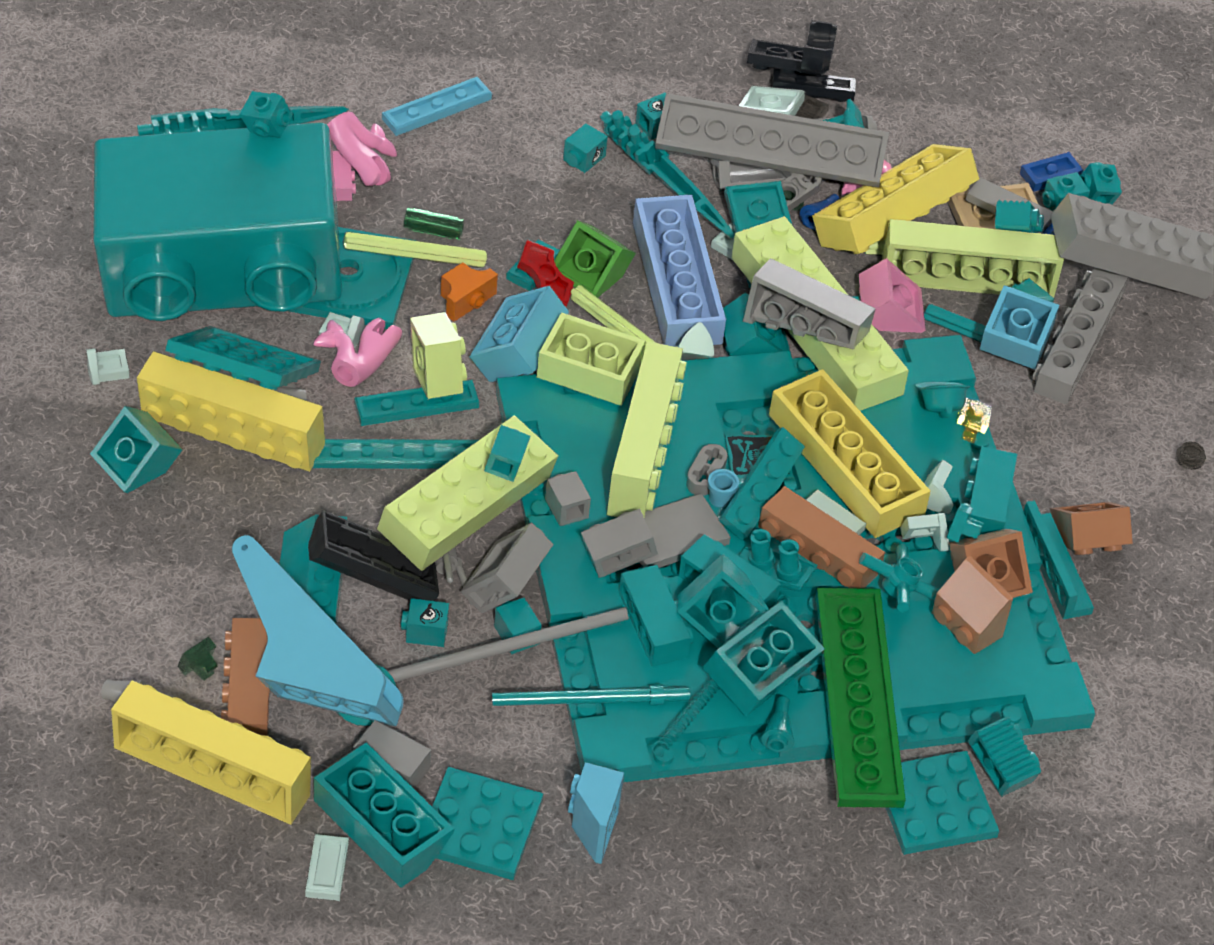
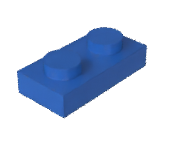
(1039, 171)

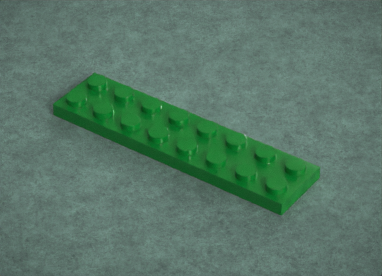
(859, 698)

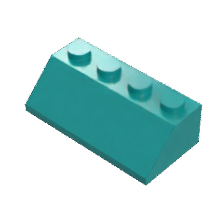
(315, 579)
(382, 814)

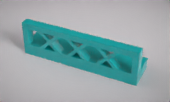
(1057, 565)

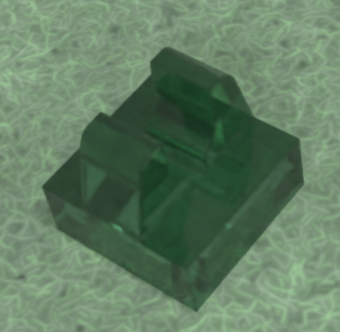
(199, 659)

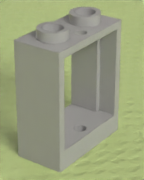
(507, 568)

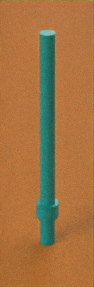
(654, 694)

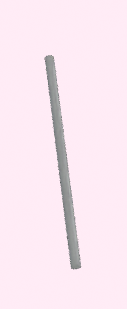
(509, 644)

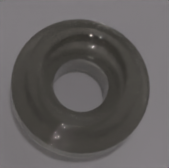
(1190, 455)

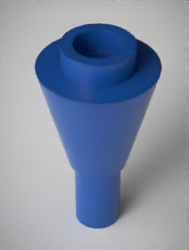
(811, 209)

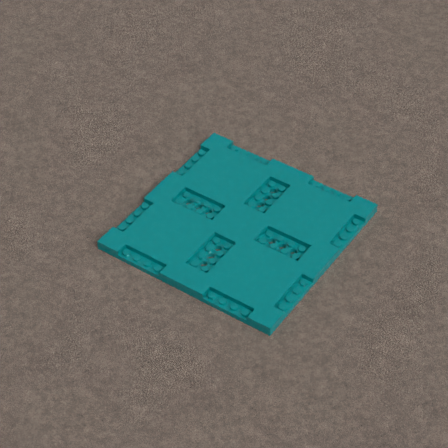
(936, 681)

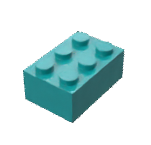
(763, 658)

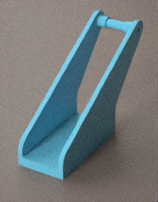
(306, 651)

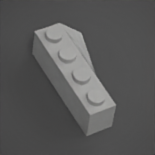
(806, 306)

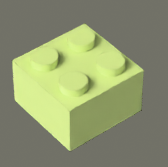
(438, 355)

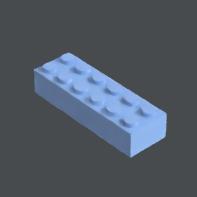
(677, 268)

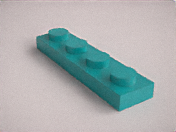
(761, 483)

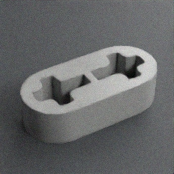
(701, 467)

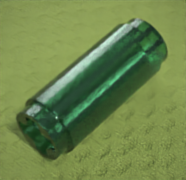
(433, 223)

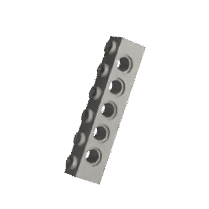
(1079, 335)

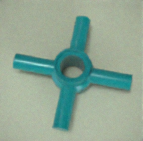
(900, 577)

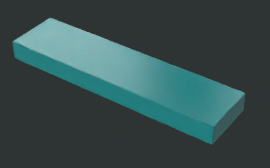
(412, 404)

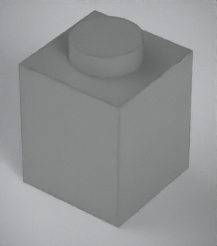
(567, 498)

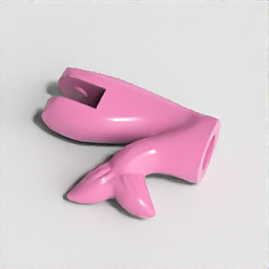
(355, 146)
(374, 347)

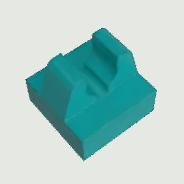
(964, 524)

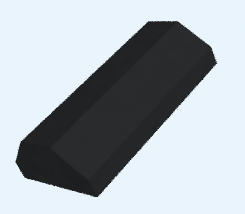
(369, 558)

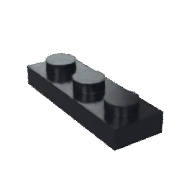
(817, 86)

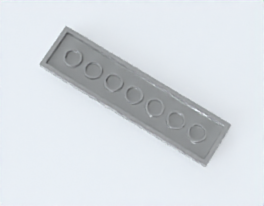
(772, 140)

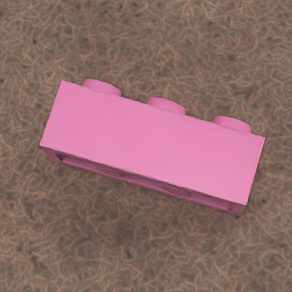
(343, 177)

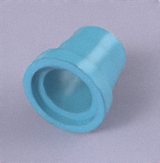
(722, 486)

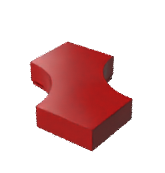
(540, 265)

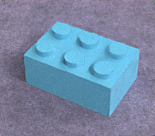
(517, 334)

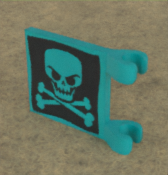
(744, 452)

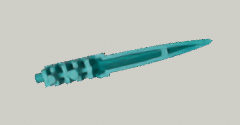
(223, 119)
(657, 162)

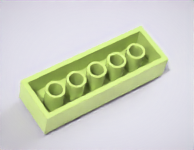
(972, 256)
(647, 430)
(461, 498)

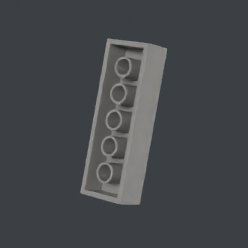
(1134, 245)

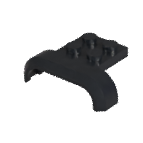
(810, 59)

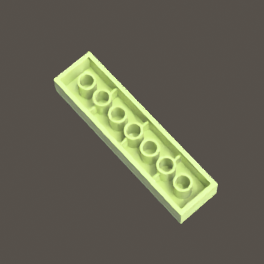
(866, 373)

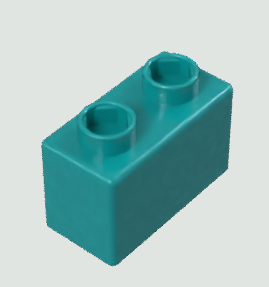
(216, 221)

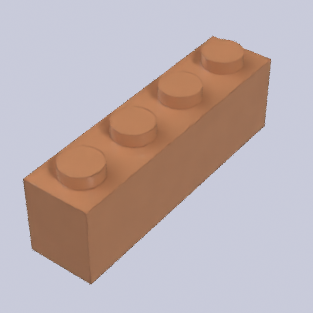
(819, 538)
(245, 692)

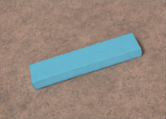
(436, 106)

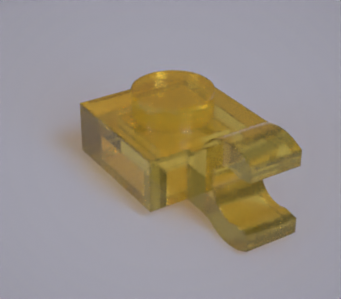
(974, 417)

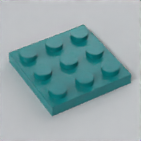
(941, 805)
(488, 821)

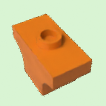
(467, 289)

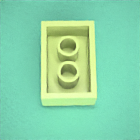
(590, 358)

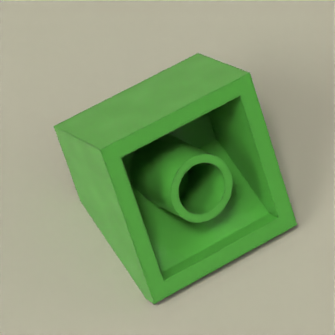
(593, 258)

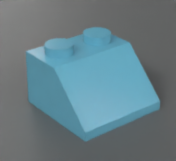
(595, 807)

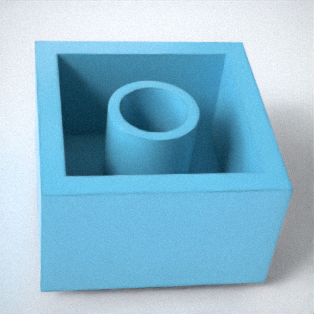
(1019, 327)

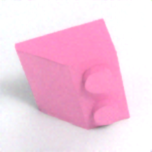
(895, 298)

